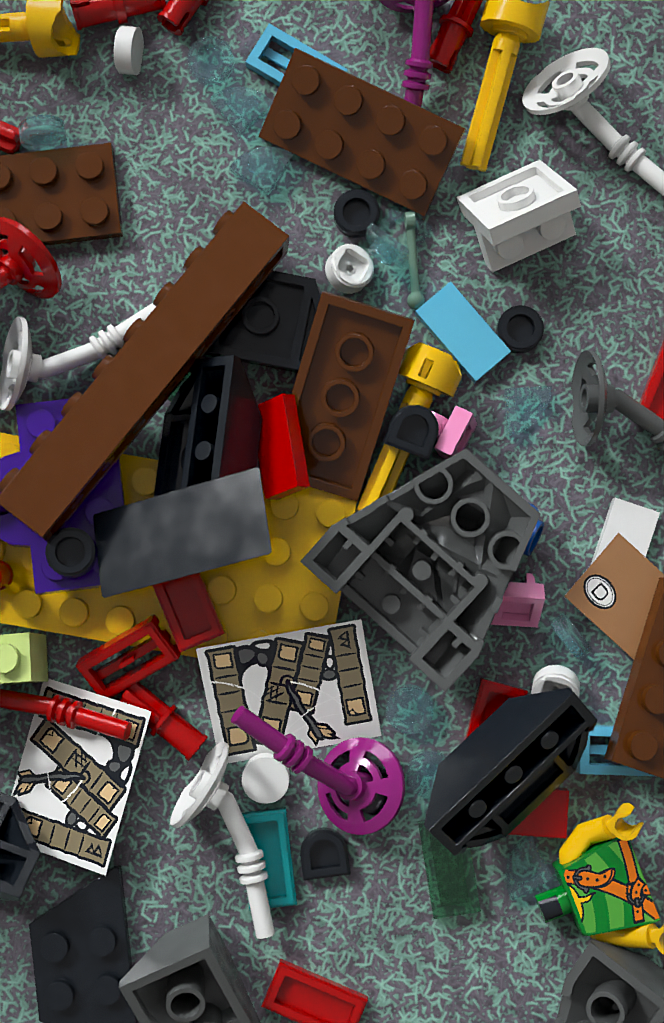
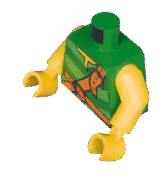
(604, 885)

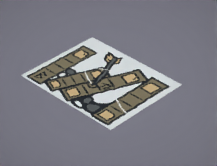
(297, 682)
(78, 780)

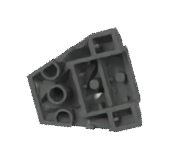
(431, 561)

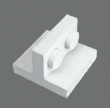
(520, 213)

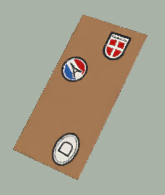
(617, 593)

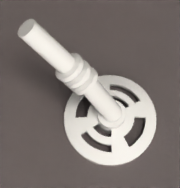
(572, 94)
(23, 365)
(210, 791)

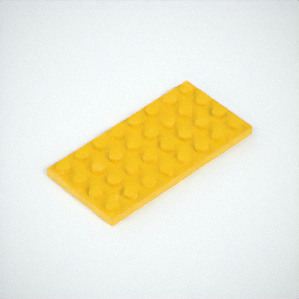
(250, 596)

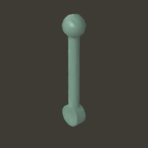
(415, 298)

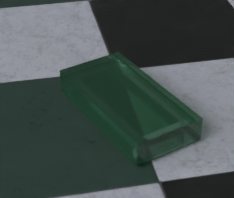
(448, 877)

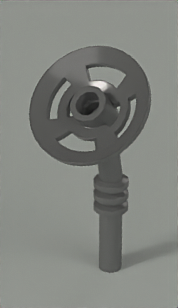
(595, 398)

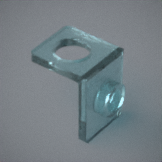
(385, 247)

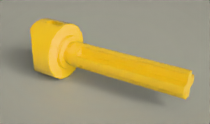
(511, 24)
(44, 26)
(429, 374)

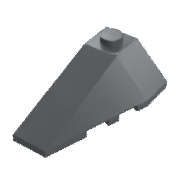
(188, 980)
(612, 988)

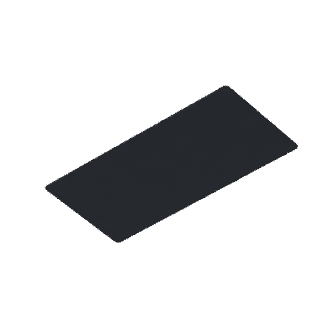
(182, 533)

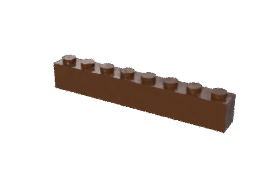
(143, 372)

